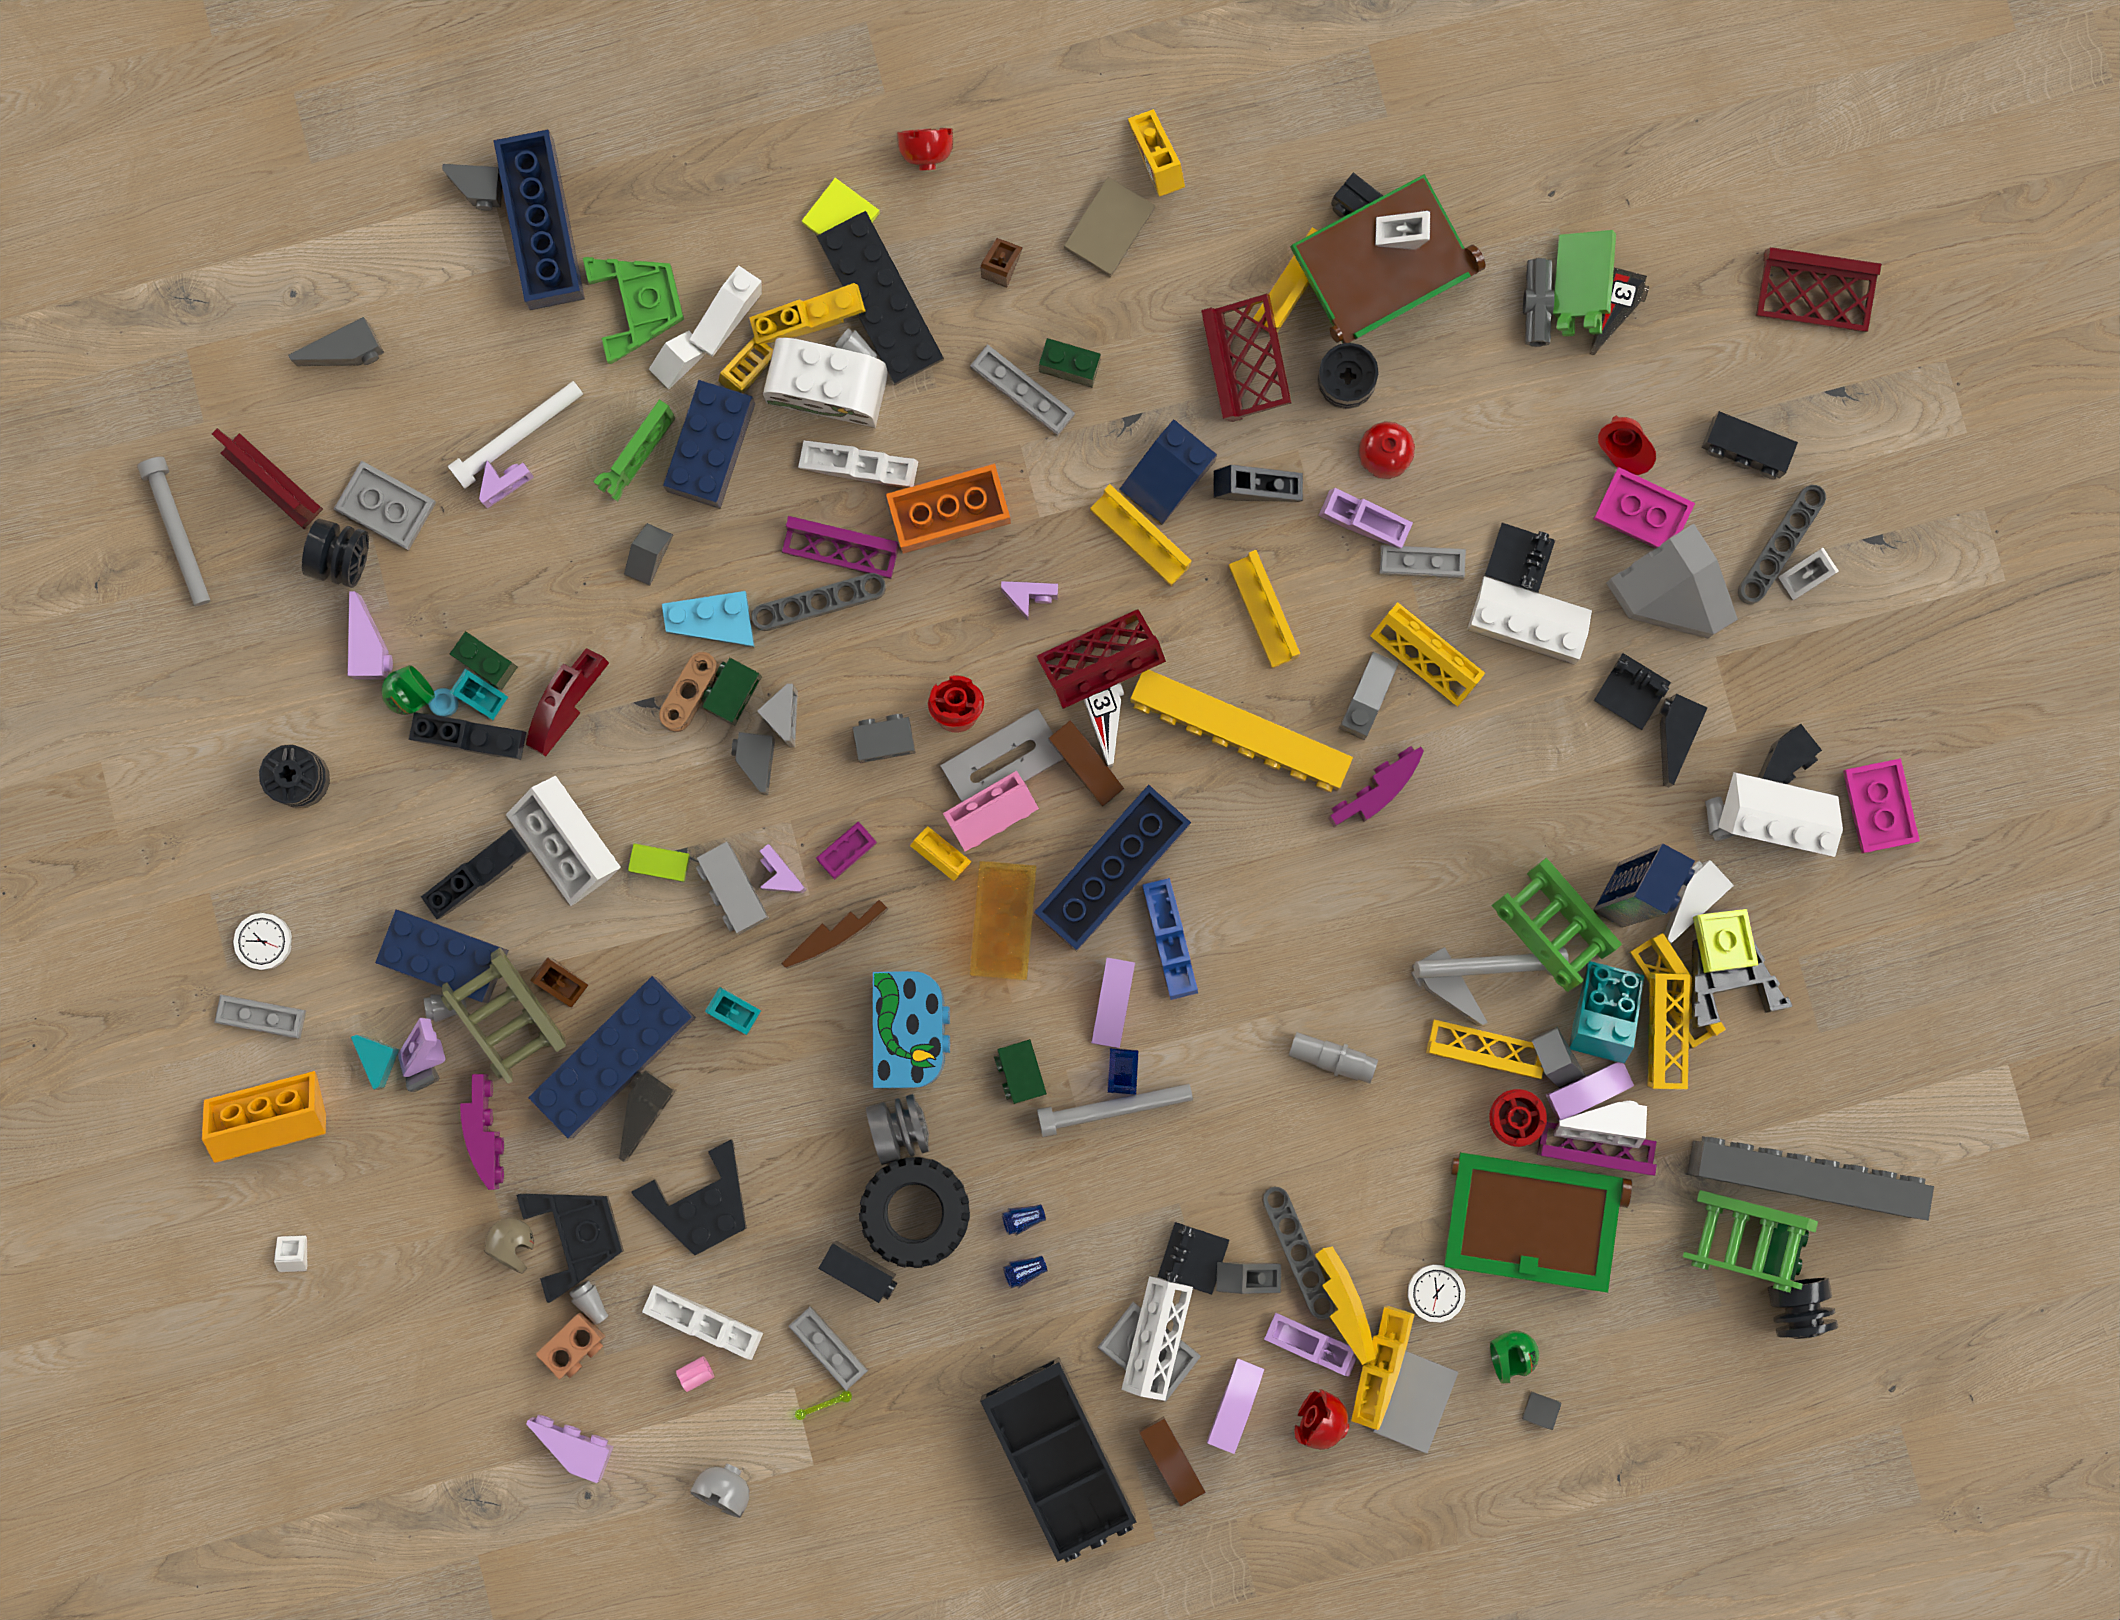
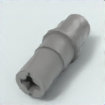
(1334, 1057)

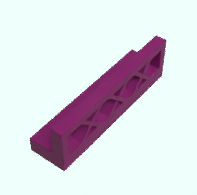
(841, 536)
(1598, 1159)

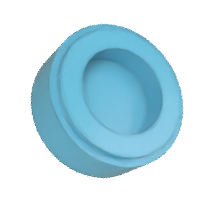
(444, 703)

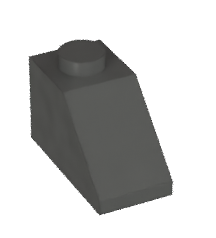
(477, 183)
(755, 757)
(1248, 1277)

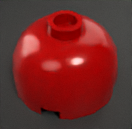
(925, 146)
(1386, 450)
(1322, 1421)

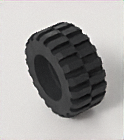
(886, 1240)

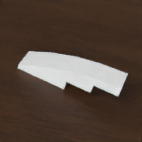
(858, 464)
(702, 1322)

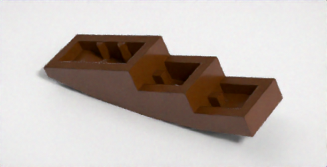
(824, 940)

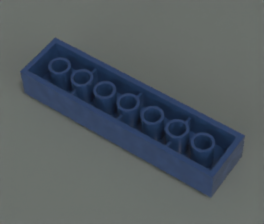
(1645, 886)

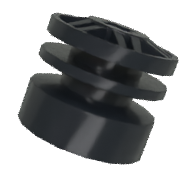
(1361, 366)
(335, 553)
(307, 785)
(1804, 1309)

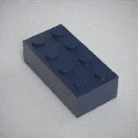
(709, 444)
(436, 954)

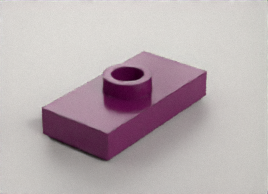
(846, 850)

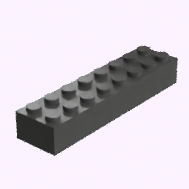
(1811, 1180)

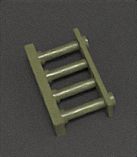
(517, 990)

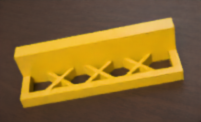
(1286, 292)
(1141, 535)
(1264, 610)
(1435, 650)
(1673, 966)
(1657, 1030)
(1485, 1060)

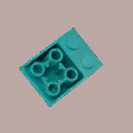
(1607, 1012)

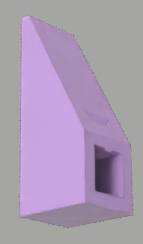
(577, 1453)

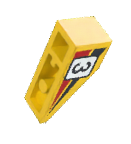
(1157, 153)

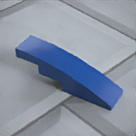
(1170, 938)

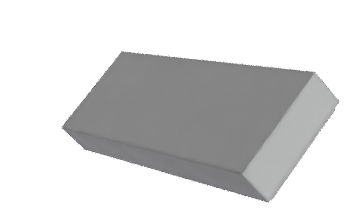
(1422, 562)
(260, 1016)
(828, 1348)

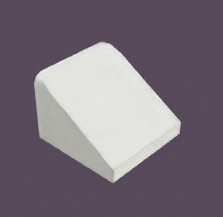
(291, 1253)

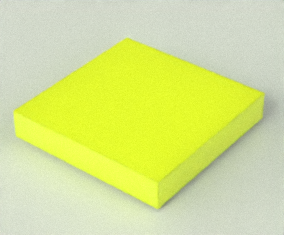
(836, 206)
(1725, 940)

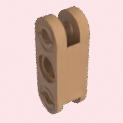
(688, 707)

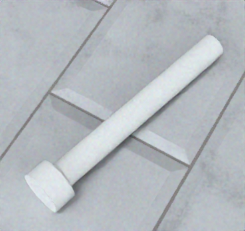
(466, 470)

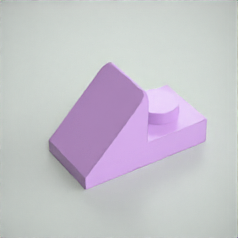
(496, 488)
(1020, 593)
(784, 879)
(421, 1049)

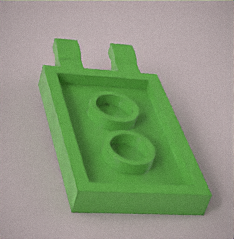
(1584, 279)
(636, 451)

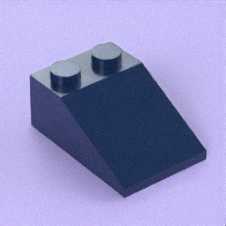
(1168, 471)

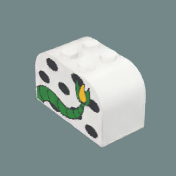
(825, 381)

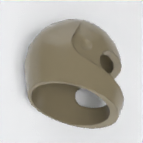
(505, 1238)

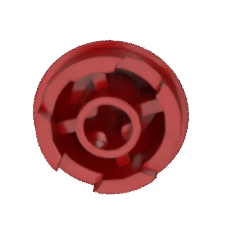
(956, 703)
(1517, 1117)

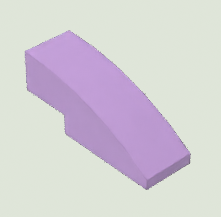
(1365, 518)
(1113, 1002)
(1589, 1090)
(1311, 1344)
(1235, 1406)

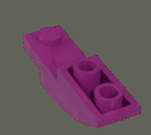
(1388, 783)
(482, 1145)

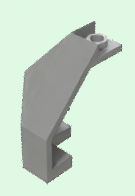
(1677, 587)

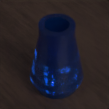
(1022, 1218)
(1023, 1271)

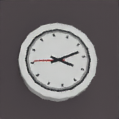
(262, 941)
(1436, 1293)

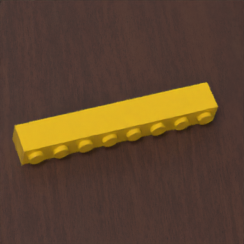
(1241, 730)

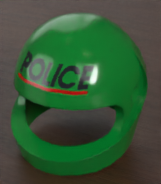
(406, 691)
(1513, 1355)

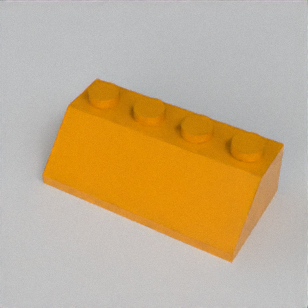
(263, 1117)

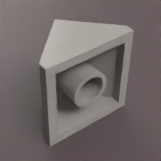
(781, 713)

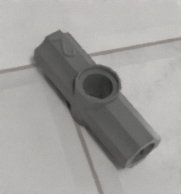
(1538, 302)

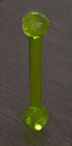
(845, 1396)

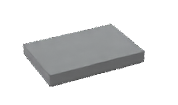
(385, 505)
(1119, 1344)
(1417, 1402)

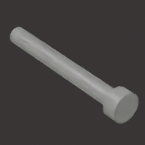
(155, 471)
(1480, 965)
(1050, 1121)

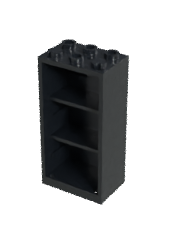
(1059, 1460)

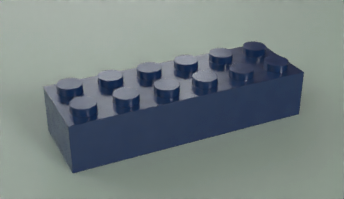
(539, 219)
(1112, 868)
(612, 1057)

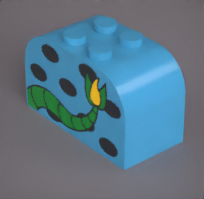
(908, 1030)

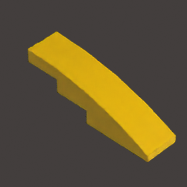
(1350, 1314)
(1380, 1375)

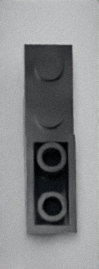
(467, 736)
(476, 874)

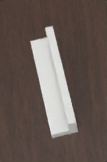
(1152, 1338)

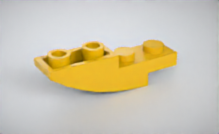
(808, 315)

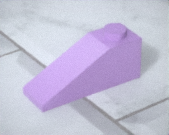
(366, 649)

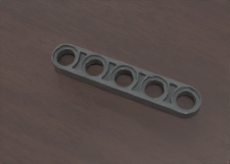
(1793, 536)
(833, 602)
(1288, 1241)

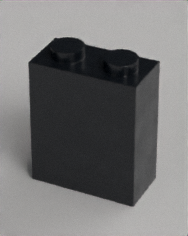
(858, 1272)

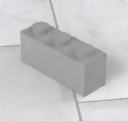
(731, 889)

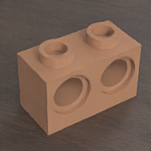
(567, 1340)

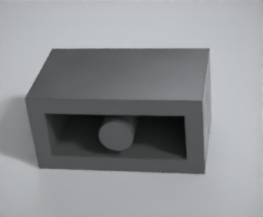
(884, 738)

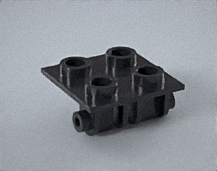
(1520, 557)
(1632, 691)
(1193, 1258)

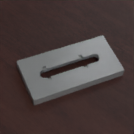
(1027, 728)

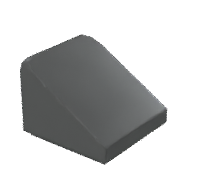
(422, 1079)
(1542, 1410)

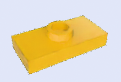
(940, 853)

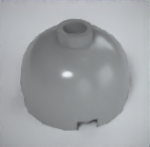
(722, 1489)

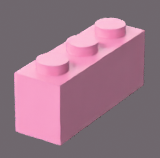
(990, 811)

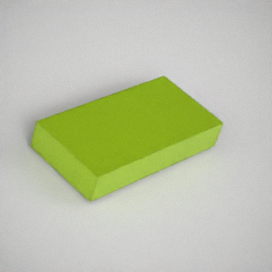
(659, 862)

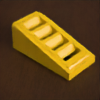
(743, 382)

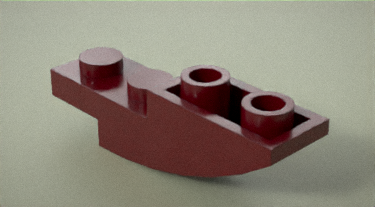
(557, 705)

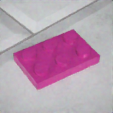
(1642, 509)
(1881, 805)

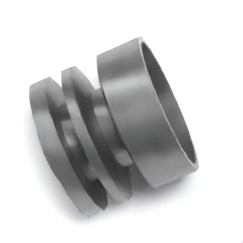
(897, 1129)

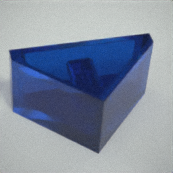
(1123, 1071)

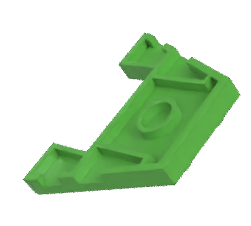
(648, 300)

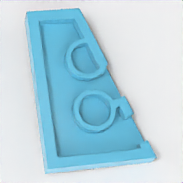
(712, 617)

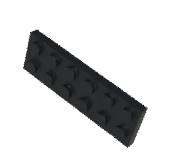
(890, 312)

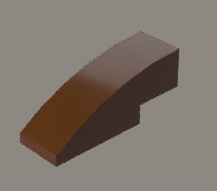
(1086, 763)
(1171, 1461)

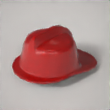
(1627, 445)

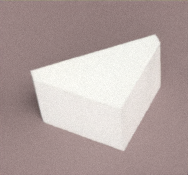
(1403, 230)
(676, 359)
(1808, 574)

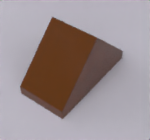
(1000, 262)
(559, 982)

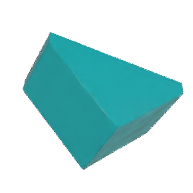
(479, 694)
(733, 1010)
(376, 1059)

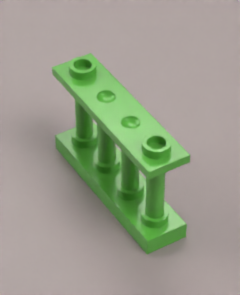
(1573, 908)
(1769, 1219)

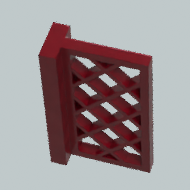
(1823, 265)
(1226, 369)
(269, 478)
(1106, 669)

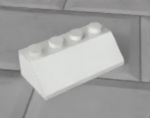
(1530, 620)
(1782, 814)
(562, 840)

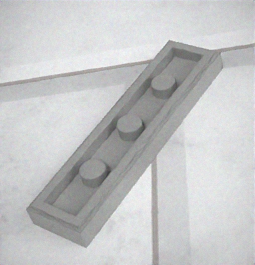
(1022, 390)

